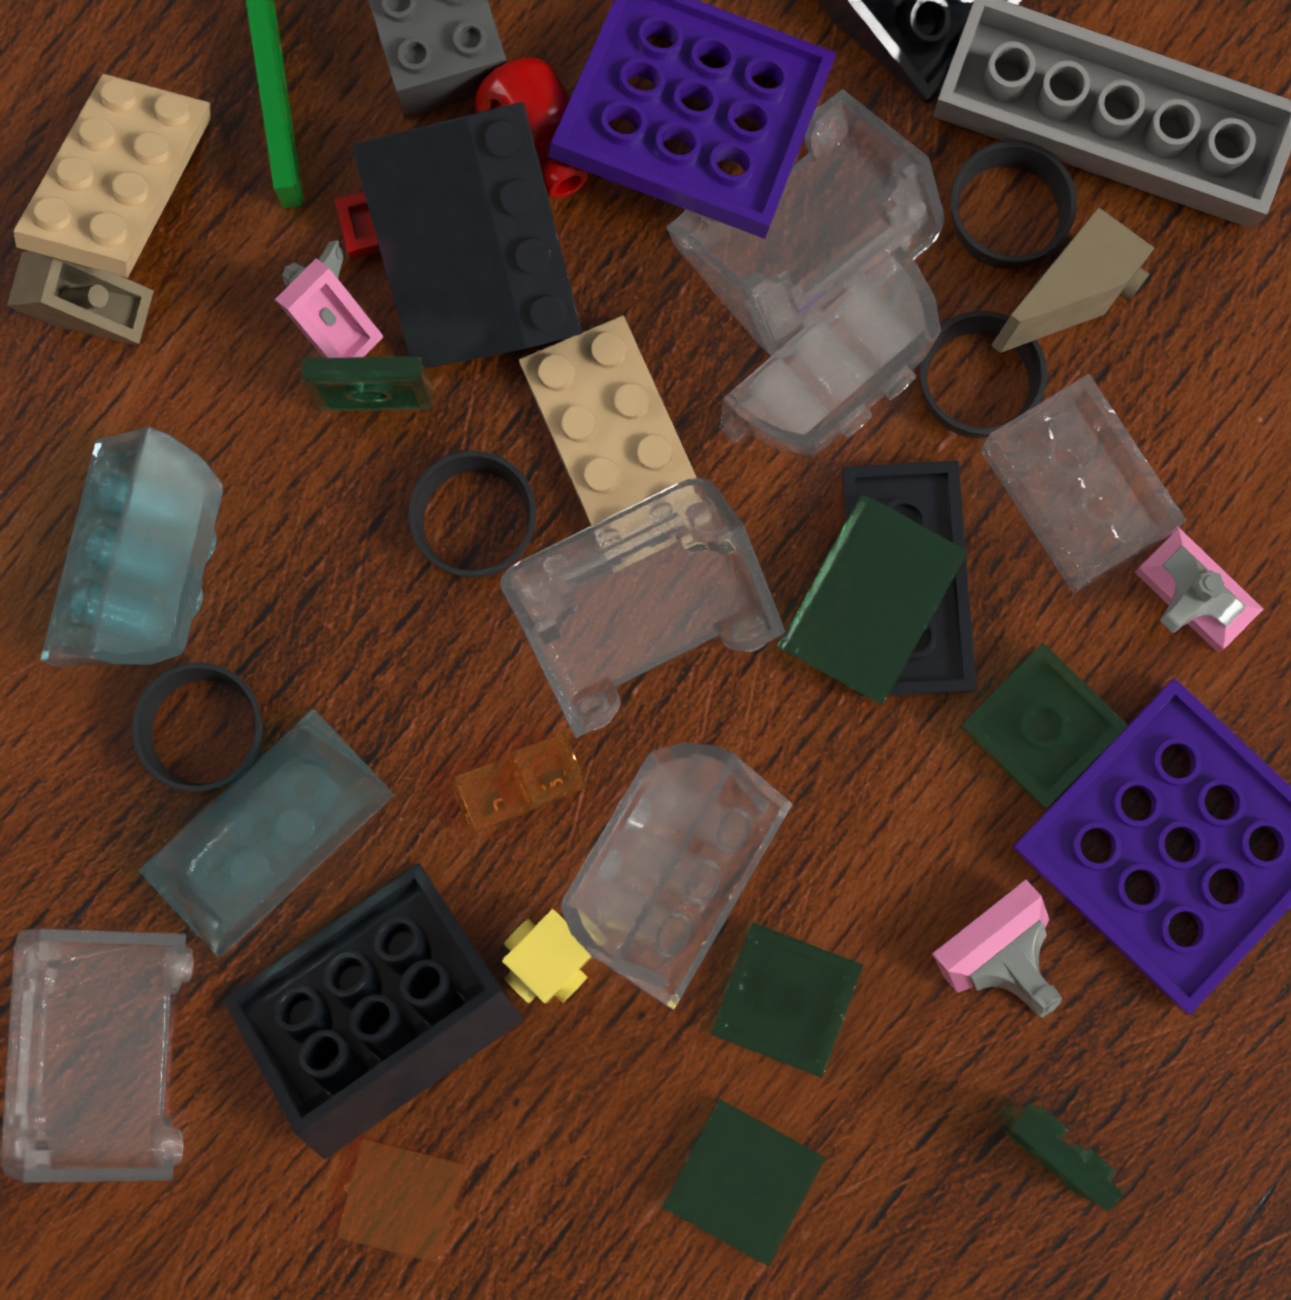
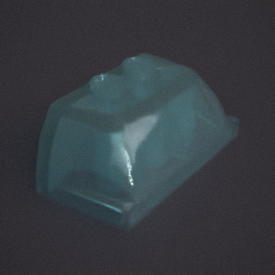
(135, 554)
(266, 833)

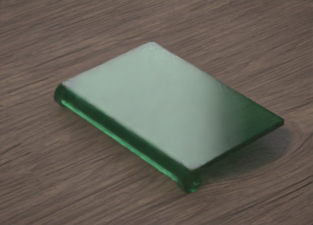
(872, 599)

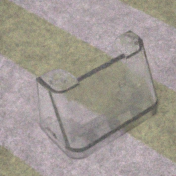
(836, 221)
(639, 596)
(91, 1056)

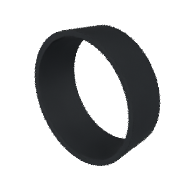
(1033, 160)
(991, 324)
(456, 464)
(152, 699)

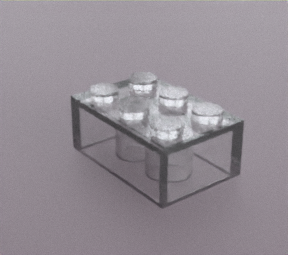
(1082, 483)

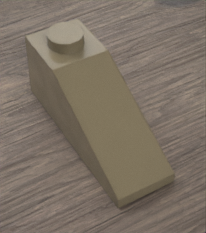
(1081, 283)

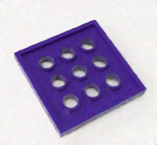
(712, 135)
(1098, 890)

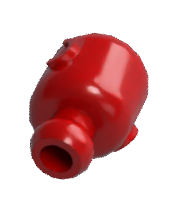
(545, 103)

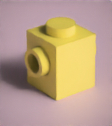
(545, 960)

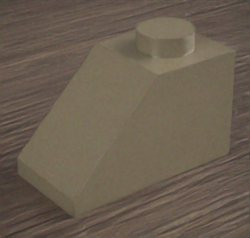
(80, 298)

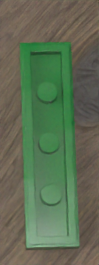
(275, 102)

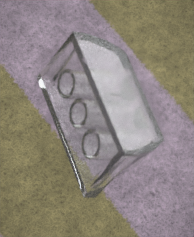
(839, 363)
(672, 865)

